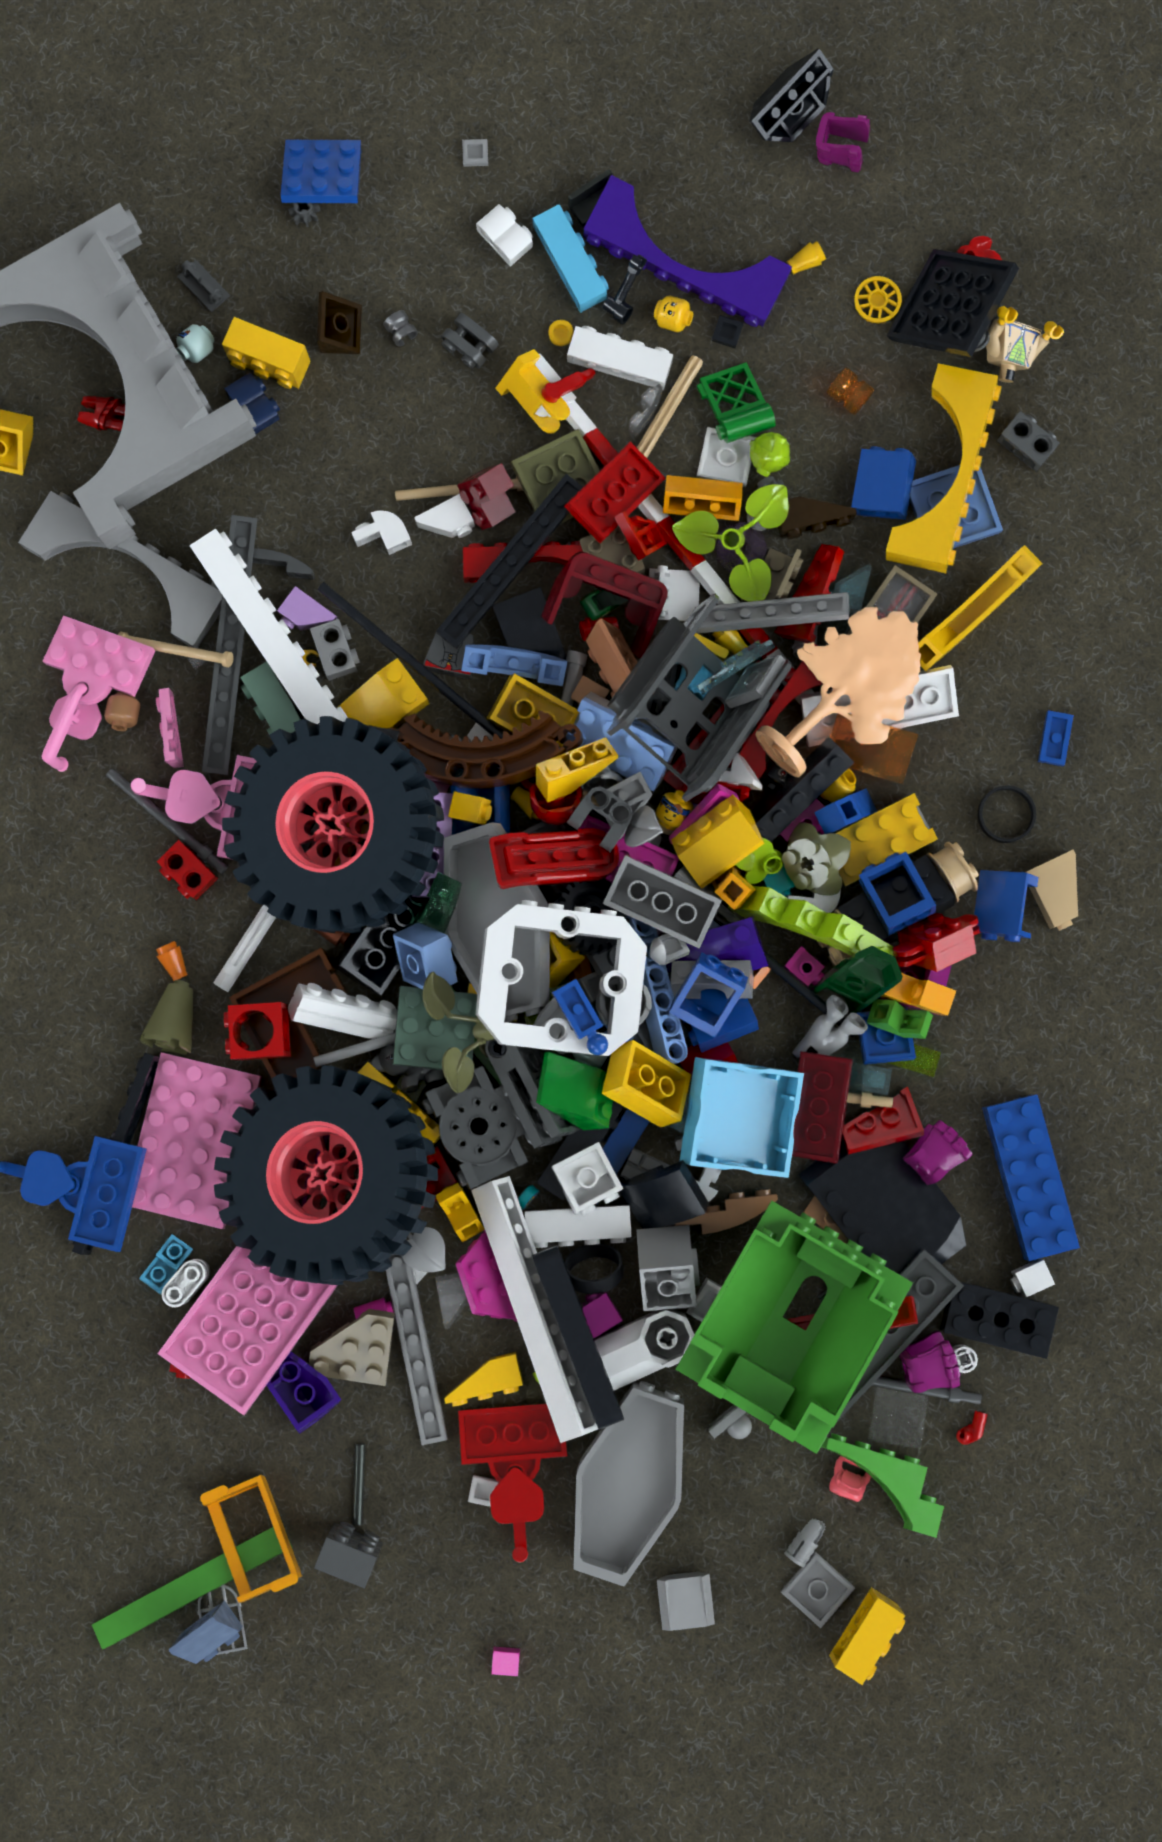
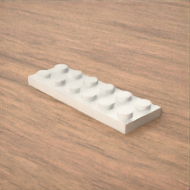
(931, 701)

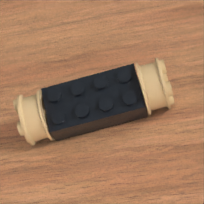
(944, 876)

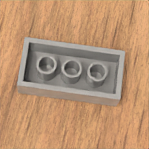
(662, 901)

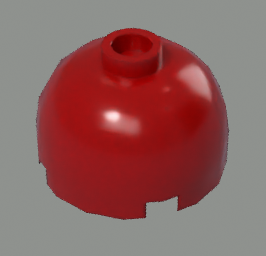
(555, 811)

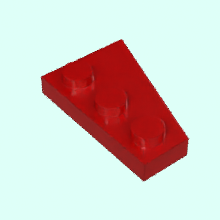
(884, 1125)

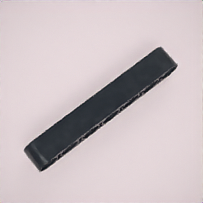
(578, 1337)

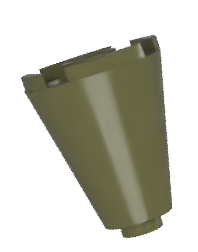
(172, 1020)

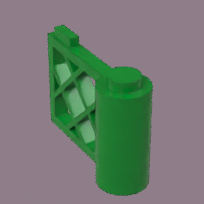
(745, 419)

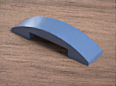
(511, 660)

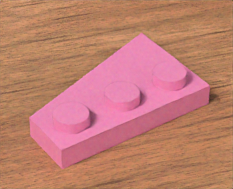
(169, 728)

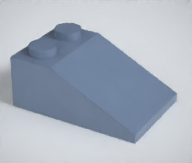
(207, 1634)

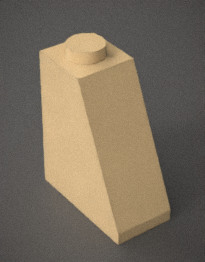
(1057, 890)

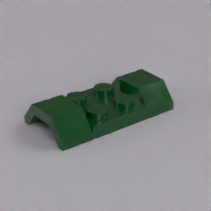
(862, 977)

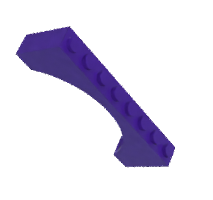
(742, 292)

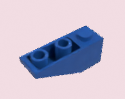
(845, 811)

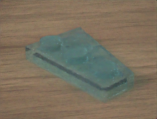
(736, 663)

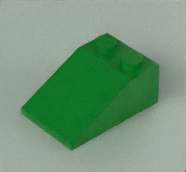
(574, 1092)

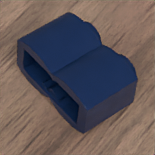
(250, 392)

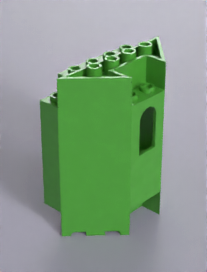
(772, 1366)

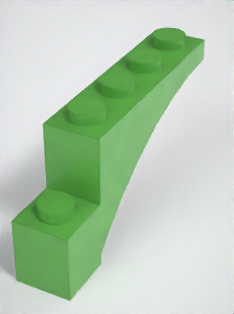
(898, 1478)

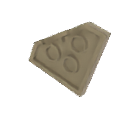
(357, 1349)

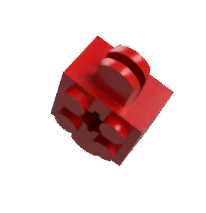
(937, 941)

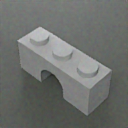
(681, 969)

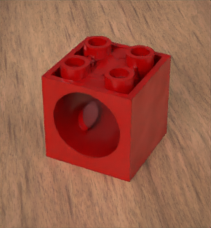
(276, 1047)

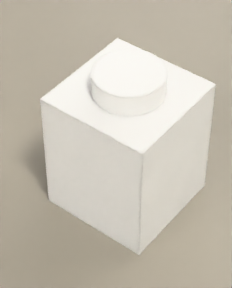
(1031, 1278)

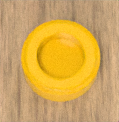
(560, 332)

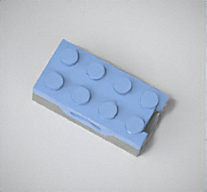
(595, 720)

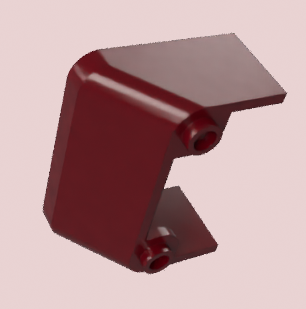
(644, 594)

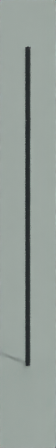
(492, 729)

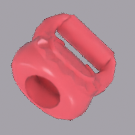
(848, 1483)

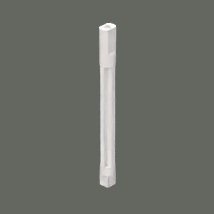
(250, 940)

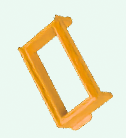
(212, 1501)

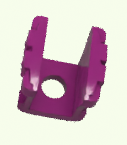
(846, 127)
(937, 1152)
(930, 1364)

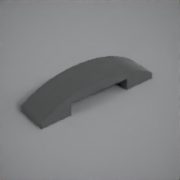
(294, 569)

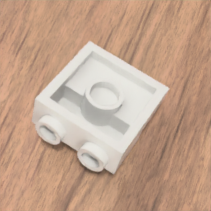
(587, 1179)

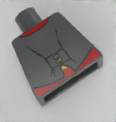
(447, 659)

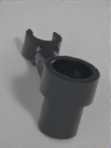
(617, 306)

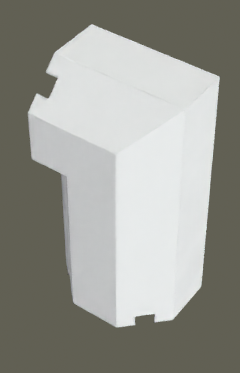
(644, 1346)

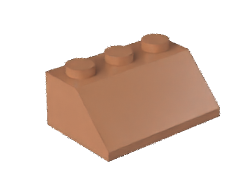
(611, 653)

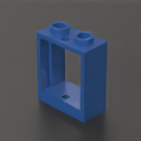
(907, 916)
(698, 1015)

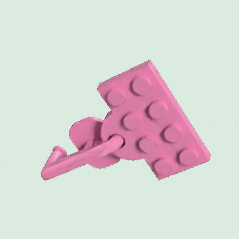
(91, 659)
(193, 797)

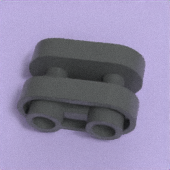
(471, 354)

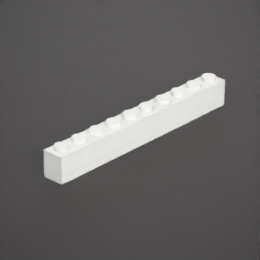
(263, 627)
(545, 1344)

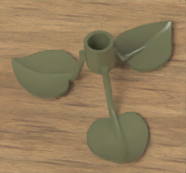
(439, 1001)

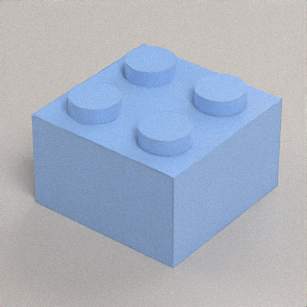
(423, 952)

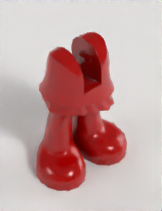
(105, 412)

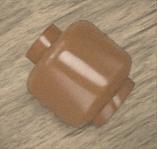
(122, 711)

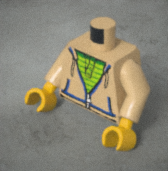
(1015, 344)

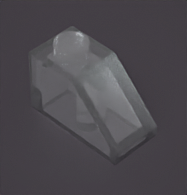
(451, 1297)

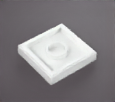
(725, 460)

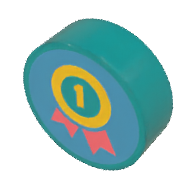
(527, 1196)

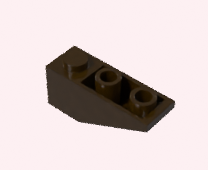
(813, 515)

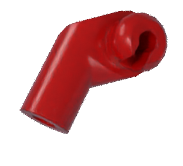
(972, 1431)

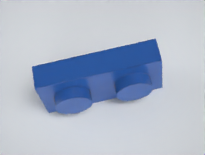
(1055, 738)

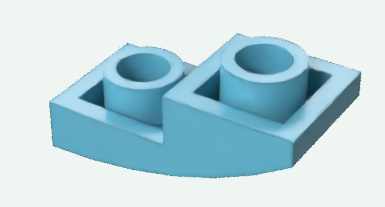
(166, 1263)

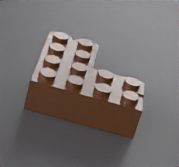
(280, 988)

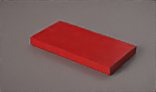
(614, 489)

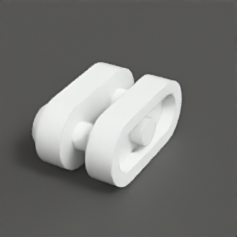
(185, 1282)

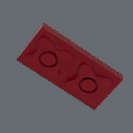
(821, 1106)

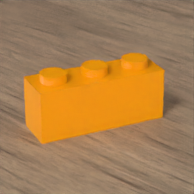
(690, 494)

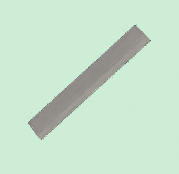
(777, 612)

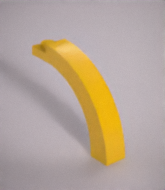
(977, 607)

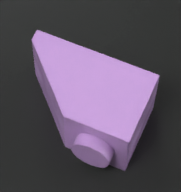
(303, 611)

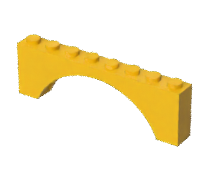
(931, 538)

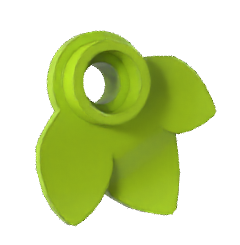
(757, 863)

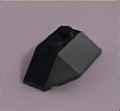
(793, 99)

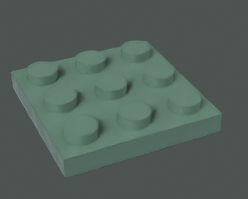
(422, 1039)

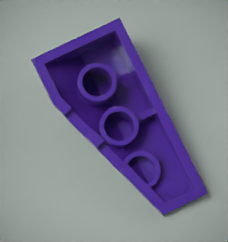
(731, 942)
(302, 1392)

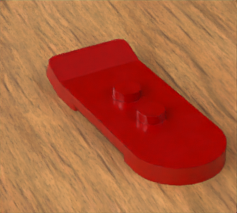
(551, 857)

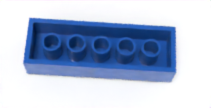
(1030, 1177)

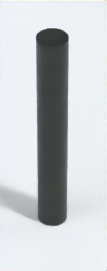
(358, 1485)

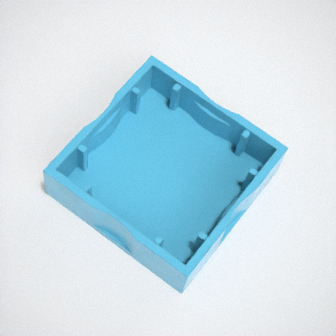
(741, 1117)

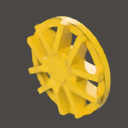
(877, 299)

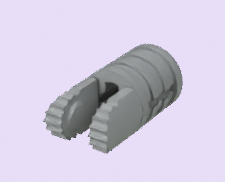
(805, 1542)

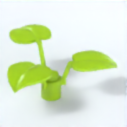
(699, 531)

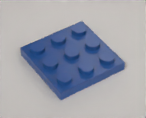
(321, 171)

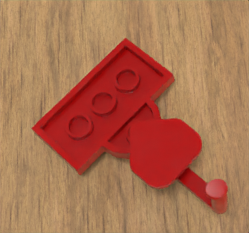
(509, 1439)

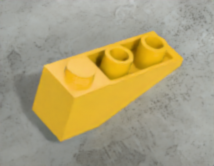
(572, 769)
(494, 1375)

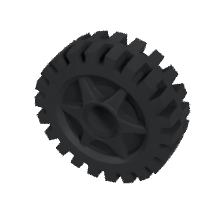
(589, 895)

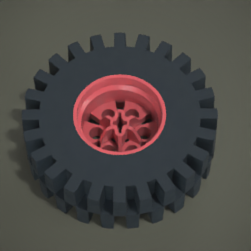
(272, 826)
(266, 1186)

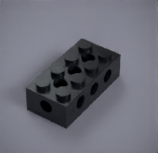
(1033, 1341)

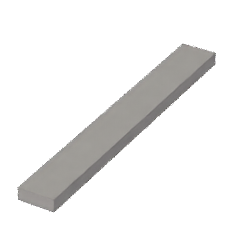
(416, 1351)

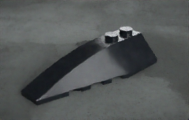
(372, 955)

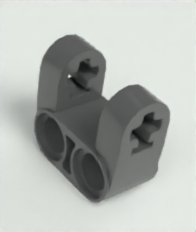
(606, 810)

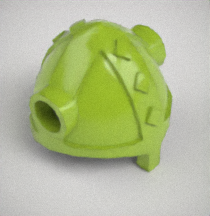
(769, 453)

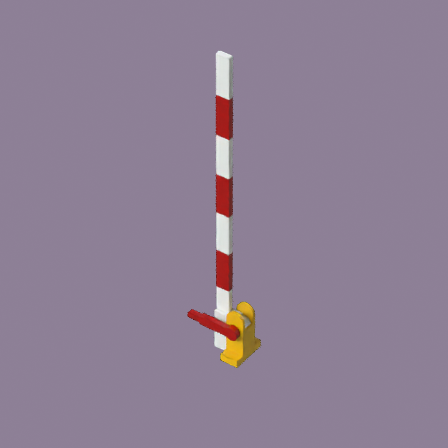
(551, 399)

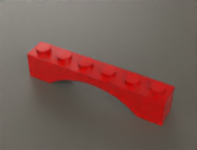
(479, 558)
(797, 683)

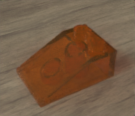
(882, 760)

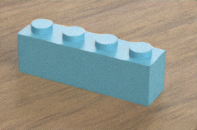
(570, 258)

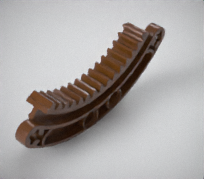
(513, 754)

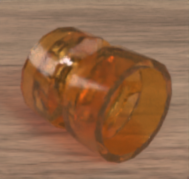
(851, 391)

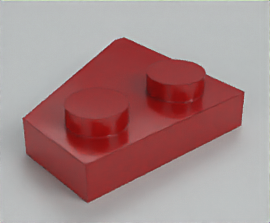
(641, 534)

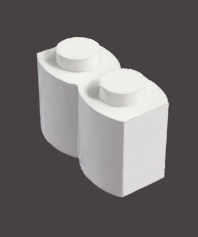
(505, 234)

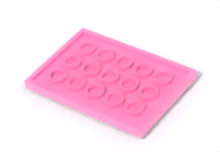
(182, 1136)
(243, 1329)

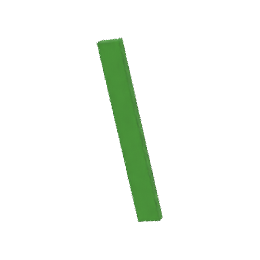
(184, 1590)

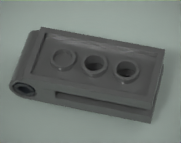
(520, 1077)

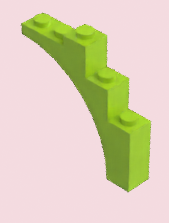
(806, 919)

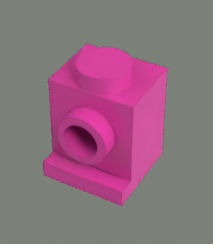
(795, 964)

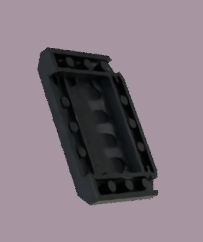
(886, 1205)

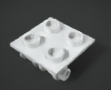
(682, 592)

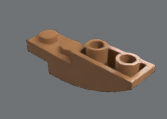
(736, 1212)

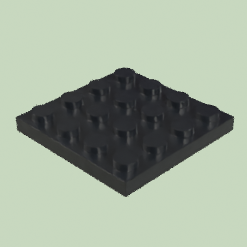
(952, 302)

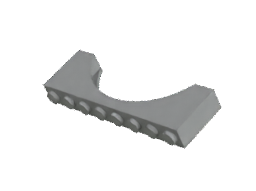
(65, 526)

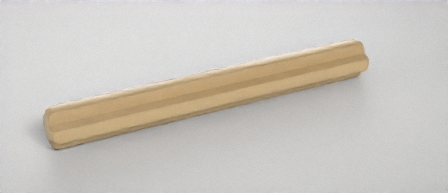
(669, 405)

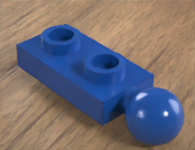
(581, 1016)

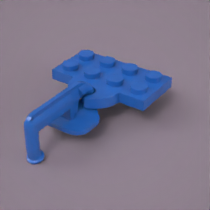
(100, 1188)

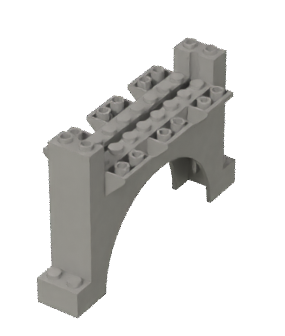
(167, 417)

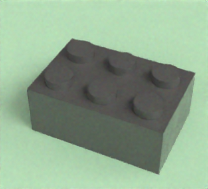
(349, 1554)

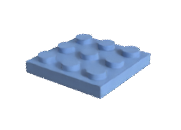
(981, 518)

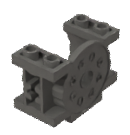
(494, 1158)

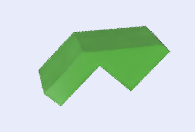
(897, 1020)

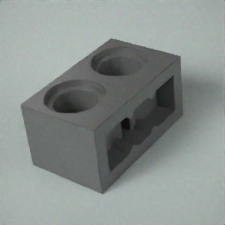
(1024, 446)

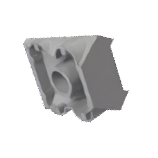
(685, 1601)

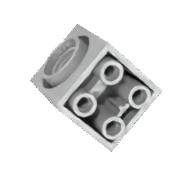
(667, 1268)

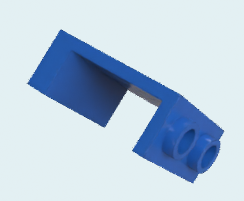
(1002, 904)

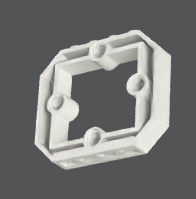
(497, 952)

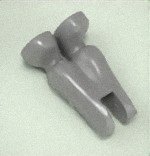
(823, 1034)

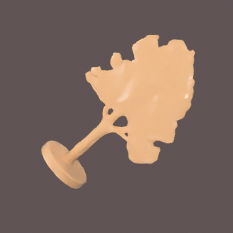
(871, 666)

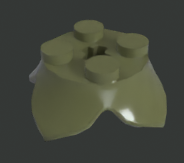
(827, 851)

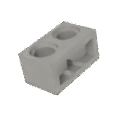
(330, 651)

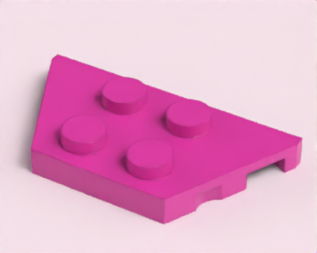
(484, 1281)

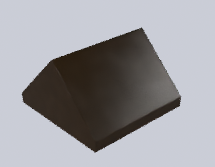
(338, 325)

